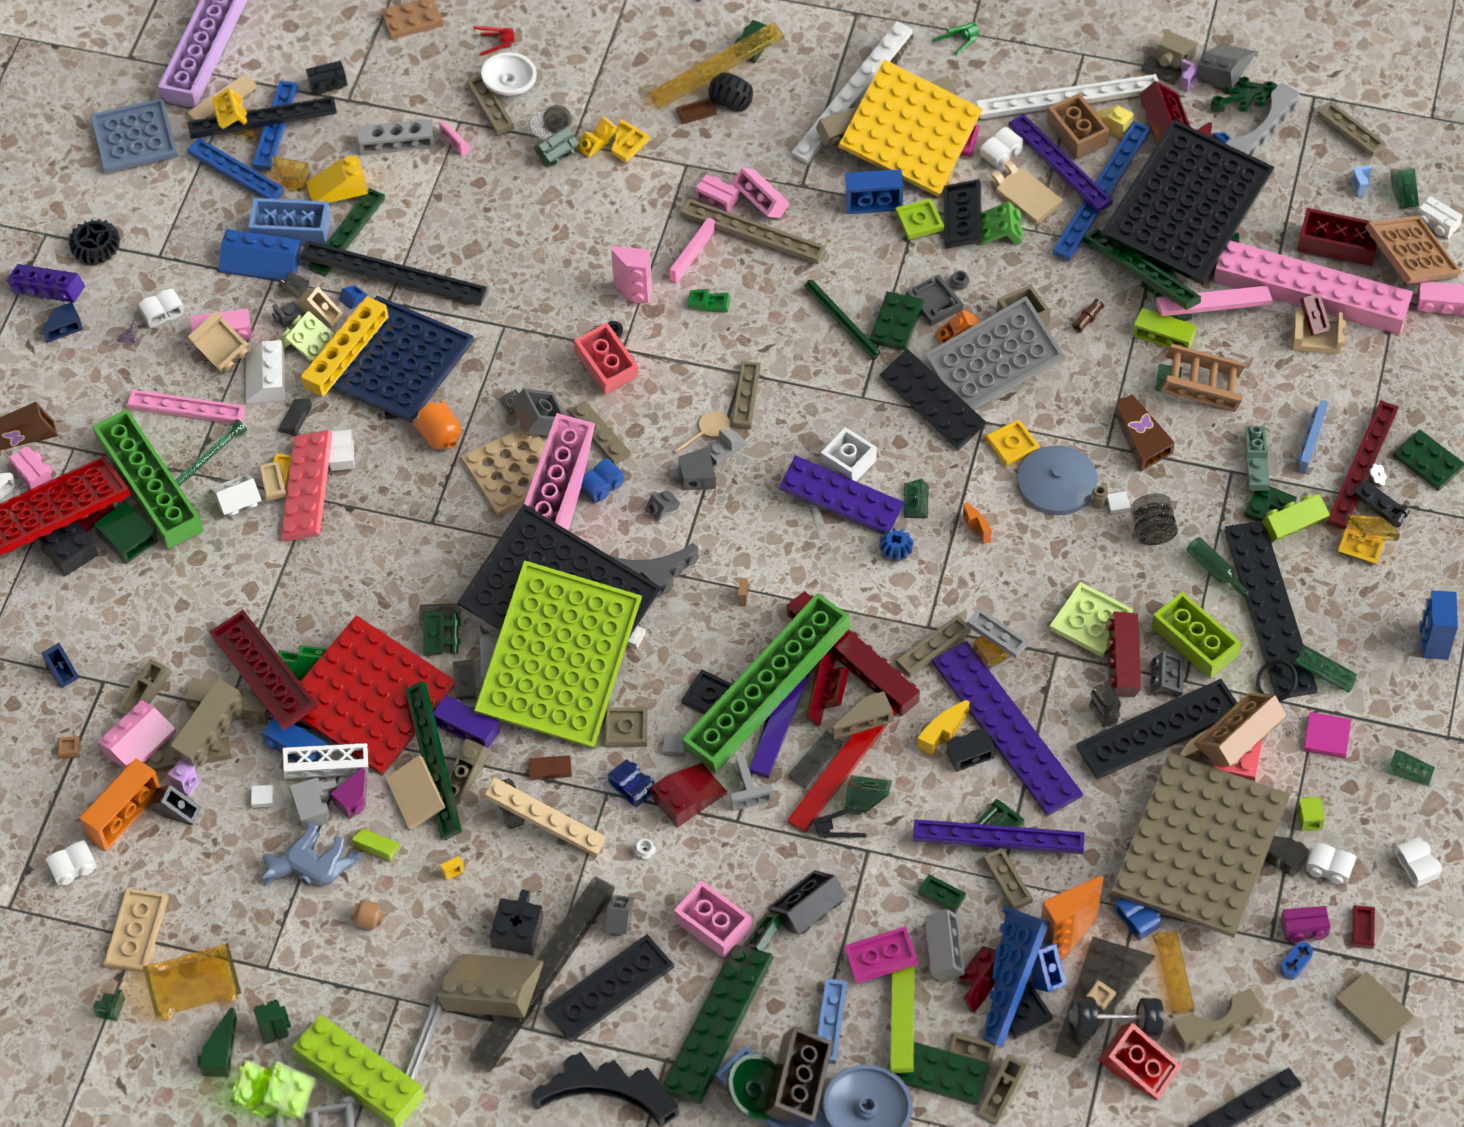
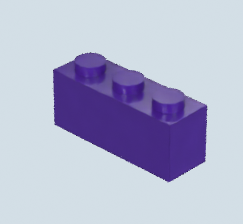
(464, 723)

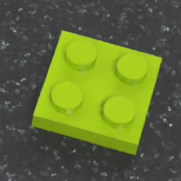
(919, 219)

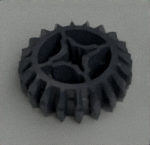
(94, 241)

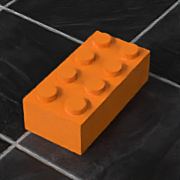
(119, 804)

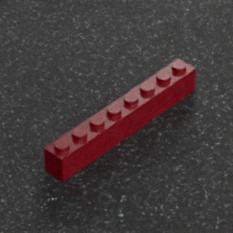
(867, 664)

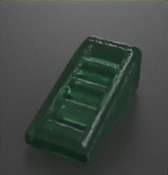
(1406, 759)

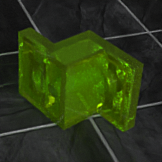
(272, 1090)

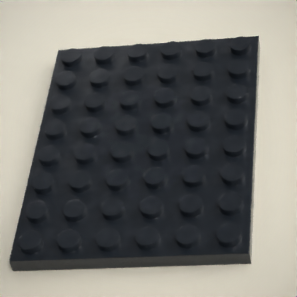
(1187, 201)
(546, 543)

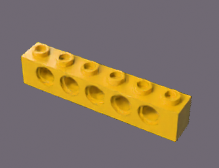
(344, 346)

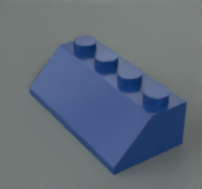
(258, 255)

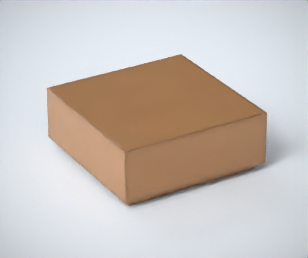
(743, 592)
(68, 747)

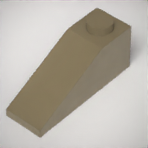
(867, 714)
(1004, 1088)

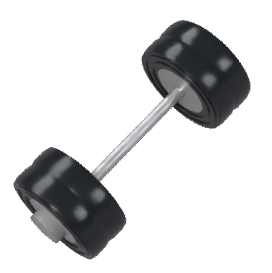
(1085, 1016)

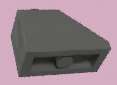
(619, 915)

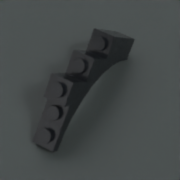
(609, 1080)

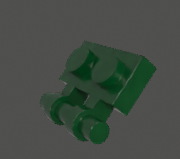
(434, 632)

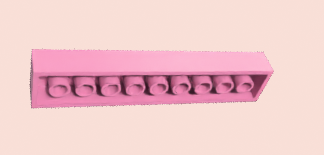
(1294, 279)

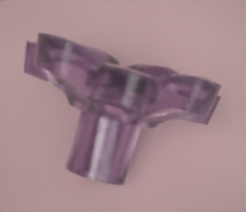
(128, 335)

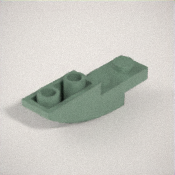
(1256, 458)

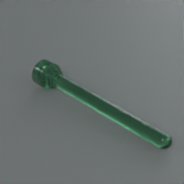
(237, 429)

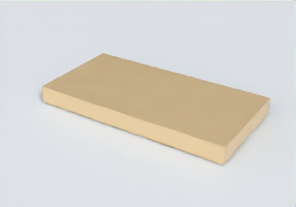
(135, 930)

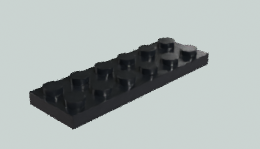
(933, 399)
(608, 988)

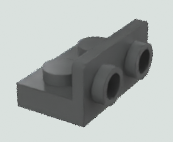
(1167, 674)

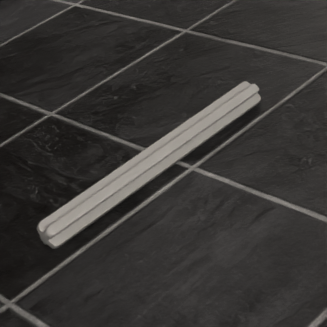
(426, 1032)

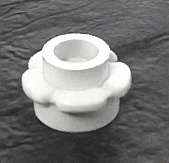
(642, 844)

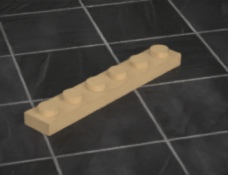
(545, 817)

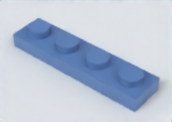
(1310, 442)
(832, 1013)

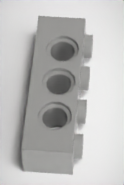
(396, 137)

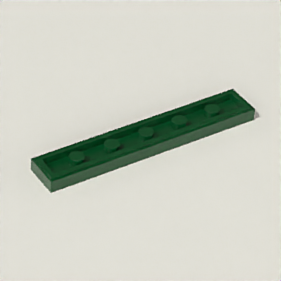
(351, 226)

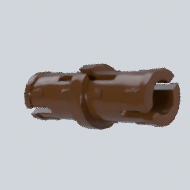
(1088, 315)

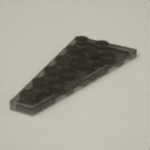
(1113, 966)

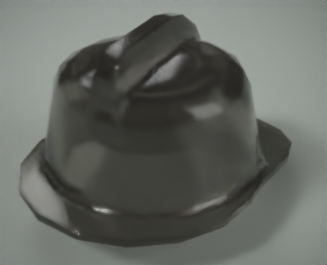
(549, 121)

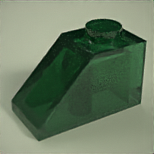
(1405, 187)

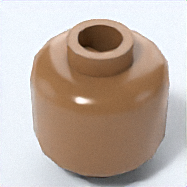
(367, 915)

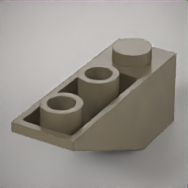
(467, 768)

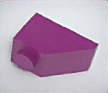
(351, 795)

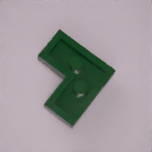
(1265, 500)

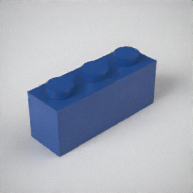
(293, 736)

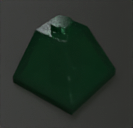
(866, 793)

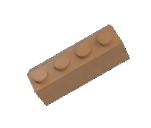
(1241, 728)

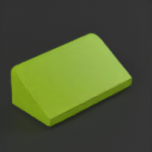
(375, 844)

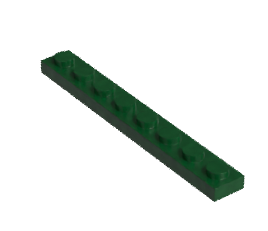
(1143, 270)
(432, 753)

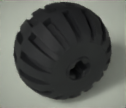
(730, 91)

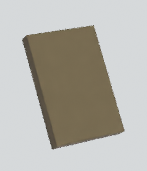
(1374, 1008)

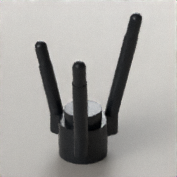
(824, 825)

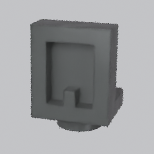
(286, 314)

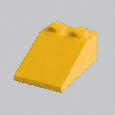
(338, 181)

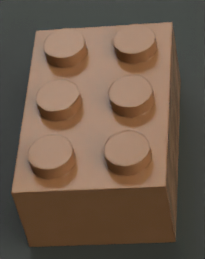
(1078, 125)

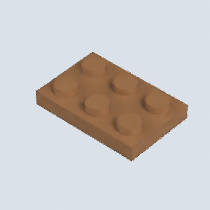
(411, 18)

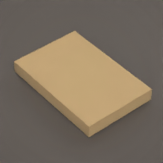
(415, 792)

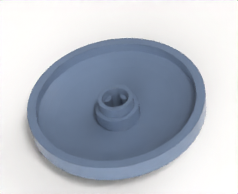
(1057, 480)
(867, 1099)

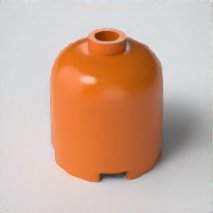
(438, 425)

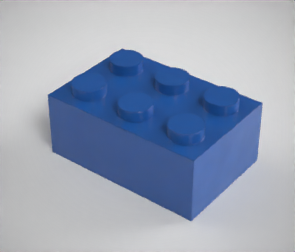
(873, 191)
(1438, 624)

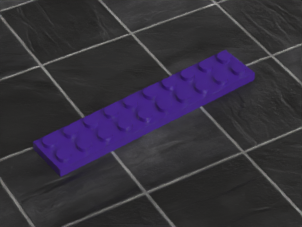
(1007, 728)

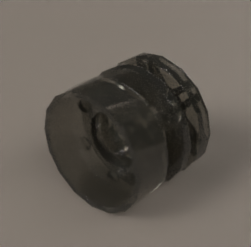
(1154, 519)

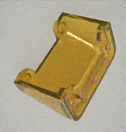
(192, 981)

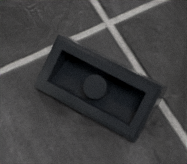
(295, 416)

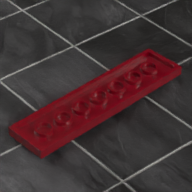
(263, 670)

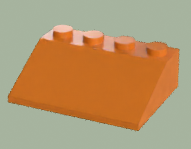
(1071, 915)

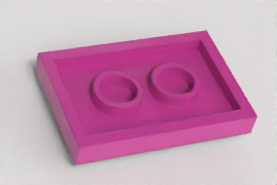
(881, 955)

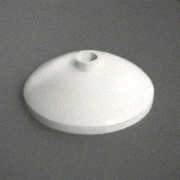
(508, 73)

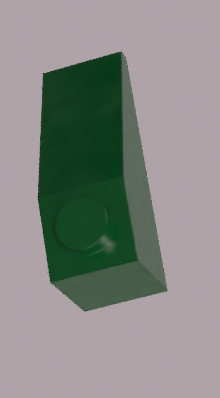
(218, 1048)

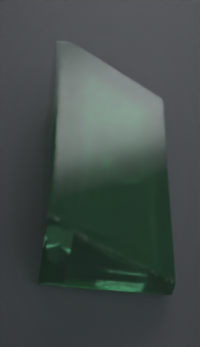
(916, 499)

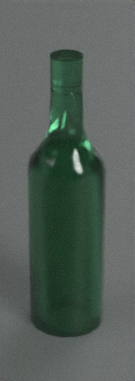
(1214, 564)

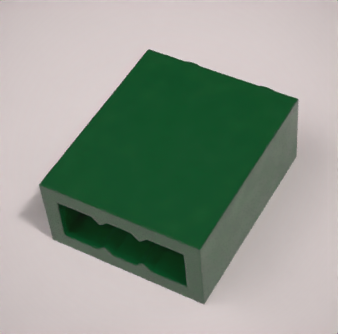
(125, 532)

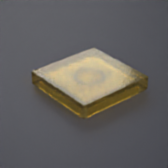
(1372, 527)

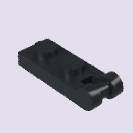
(1381, 503)

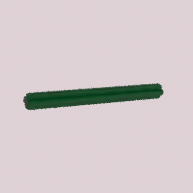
(842, 319)

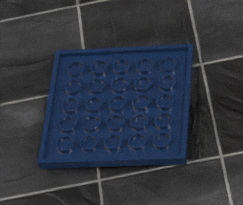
(403, 362)

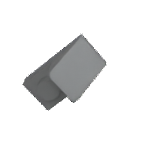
(727, 445)

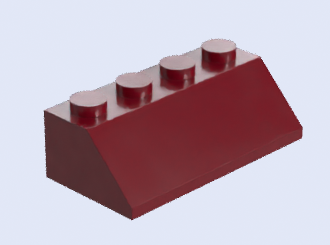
(1162, 107)

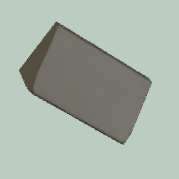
(972, 1047)

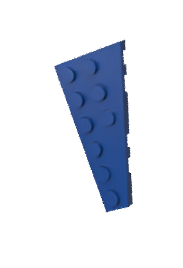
(1012, 967)

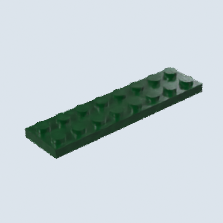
(717, 1023)

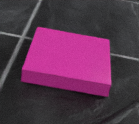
(1327, 735)

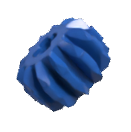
(896, 544)

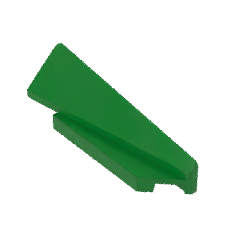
(303, 661)

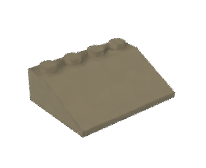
(490, 985)

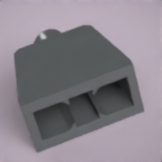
(695, 470)

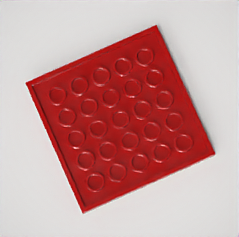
(363, 692)

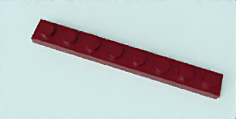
(1362, 463)

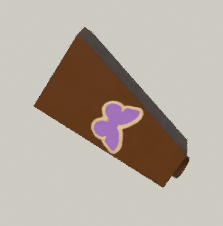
(26, 426)
(1143, 434)

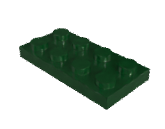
(946, 1074)

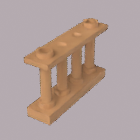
(1199, 392)

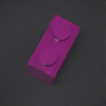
(1305, 923)

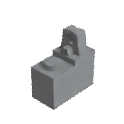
(310, 800)

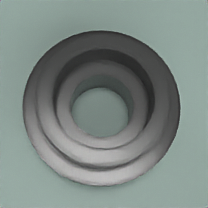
(959, 279)

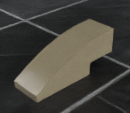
(144, 686)

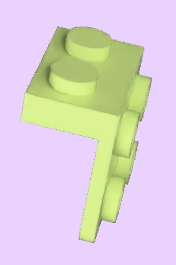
(307, 335)

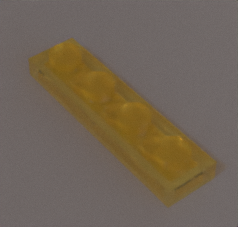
(1174, 972)

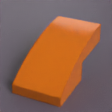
(975, 520)

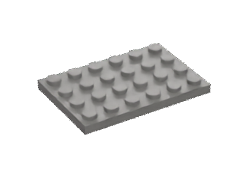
(996, 354)

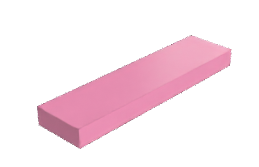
(692, 250)

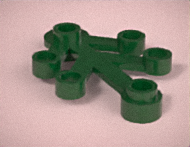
(1219, 103)

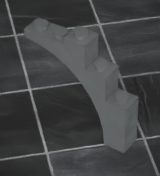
(663, 569)

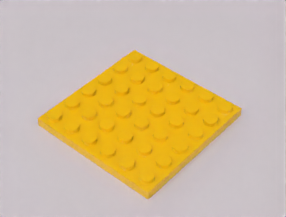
(910, 127)

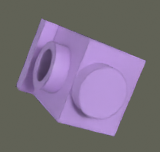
(184, 777)

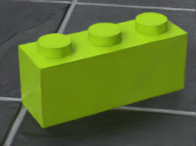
(1163, 329)
(1295, 517)

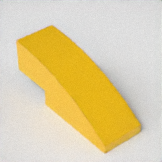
(943, 727)

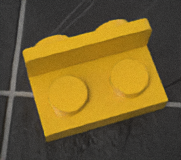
(229, 108)
(1361, 548)

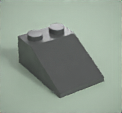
(1224, 65)

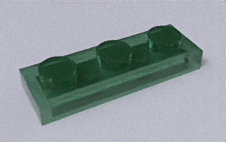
(1325, 668)

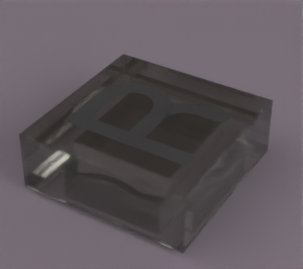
(507, 399)

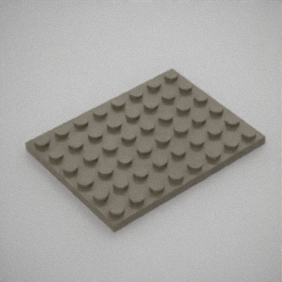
(1200, 844)

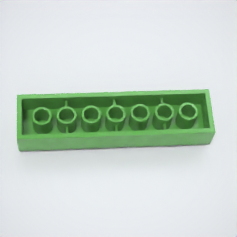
(148, 479)

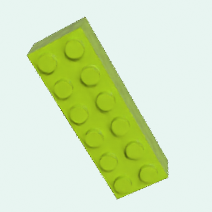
(358, 1072)

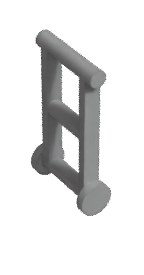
(346, 1104)

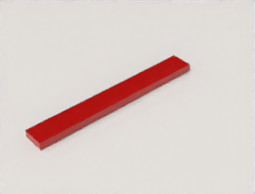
(834, 777)

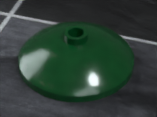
(751, 1073)

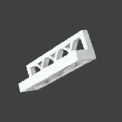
(324, 768)

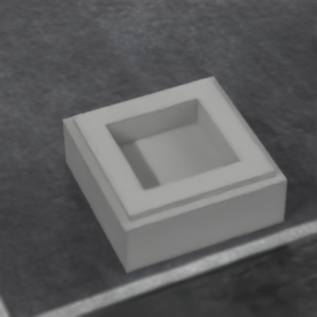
(673, 744)

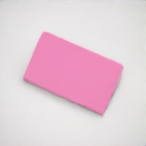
(454, 138)

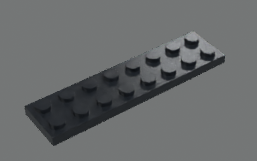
(1156, 729)

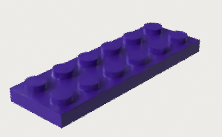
(841, 495)

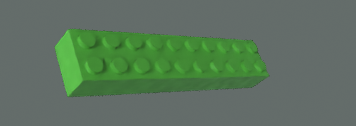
(766, 682)

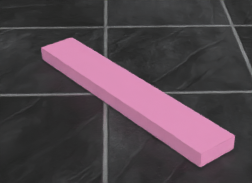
(1219, 301)
(185, 407)

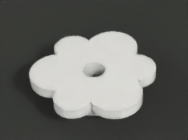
(1377, 474)

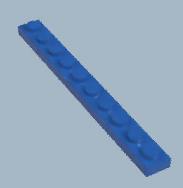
(1107, 182)

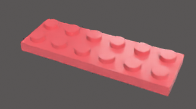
(306, 485)

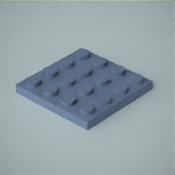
(134, 135)

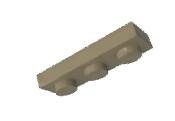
(1008, 879)

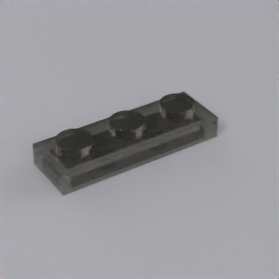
(815, 760)

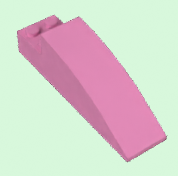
(561, 469)

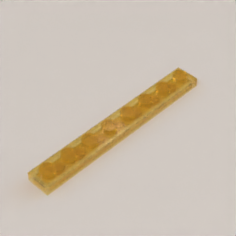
(716, 64)

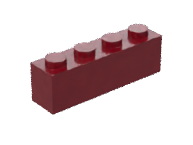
(1124, 653)

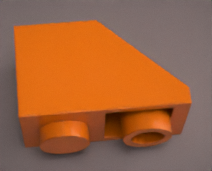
(957, 325)

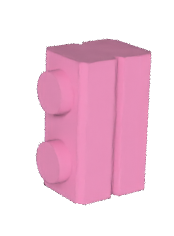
(717, 193)
(29, 467)

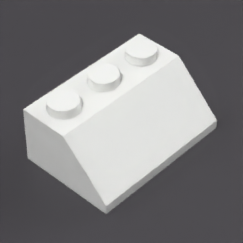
(265, 372)

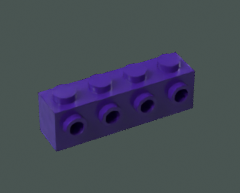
(45, 283)

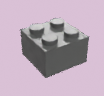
(536, 410)

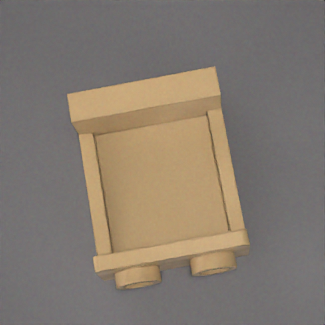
(219, 342)
(1325, 342)

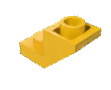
(601, 136)

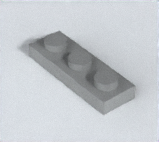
(997, 633)

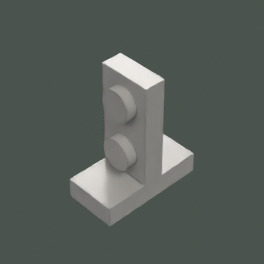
(748, 794)

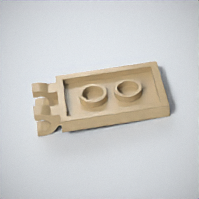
(1025, 193)

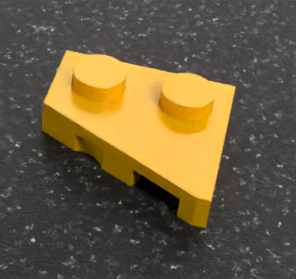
(628, 141)

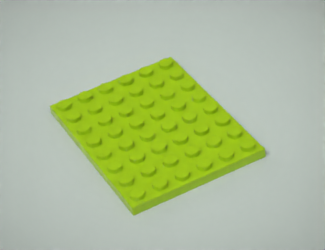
(558, 654)

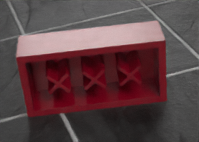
(1337, 237)

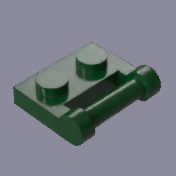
(1007, 818)

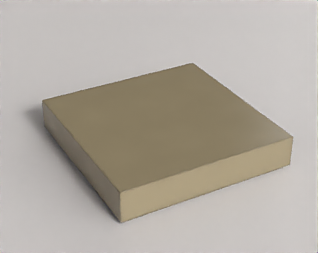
(626, 727)

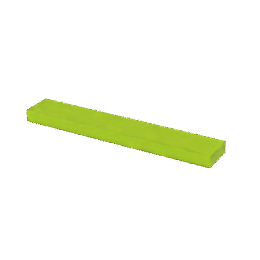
(902, 1020)

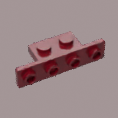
(826, 688)
(979, 976)

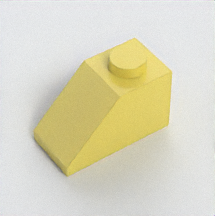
(1117, 120)

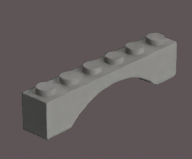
(1282, 103)

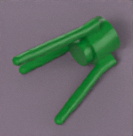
(966, 31)

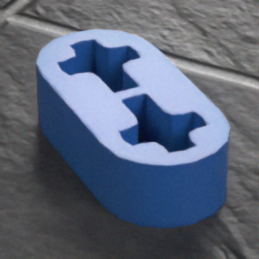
(1300, 963)

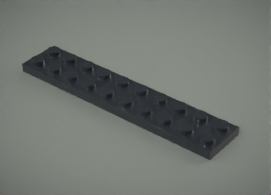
(1269, 606)

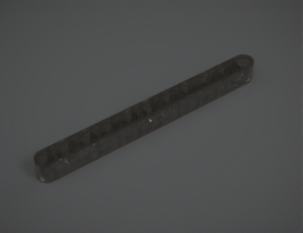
(554, 957)

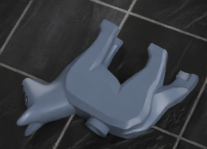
(304, 862)

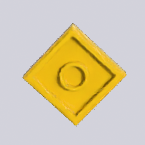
(1012, 442)

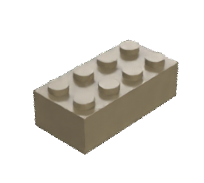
(207, 724)

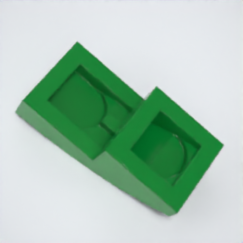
(704, 301)

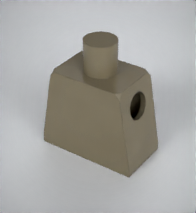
(1174, 49)

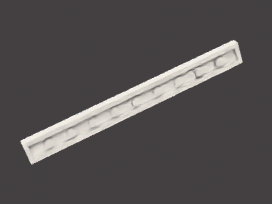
(854, 88)
(1043, 99)

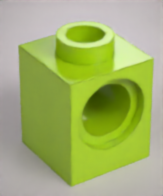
(1311, 814)

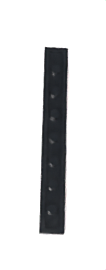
(266, 117)

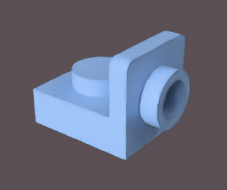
(1360, 179)

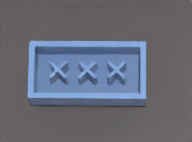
(291, 219)

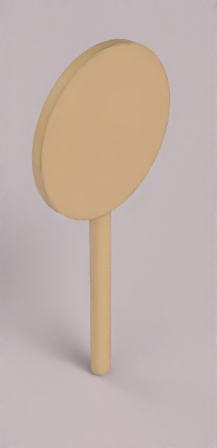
(709, 425)

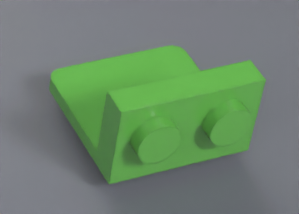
(1000, 222)

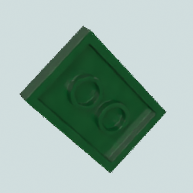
(896, 320)
(1429, 460)

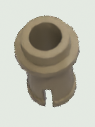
(1099, 495)

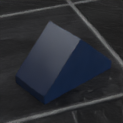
(59, 665)

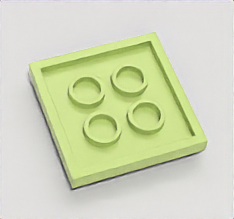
(1085, 618)

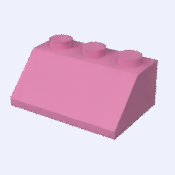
(632, 273)
(136, 735)

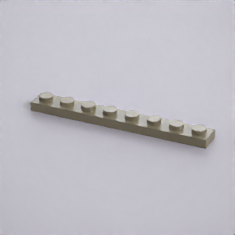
(754, 231)

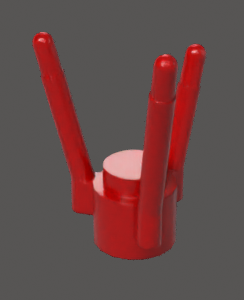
(505, 35)

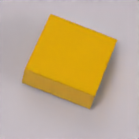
(452, 868)

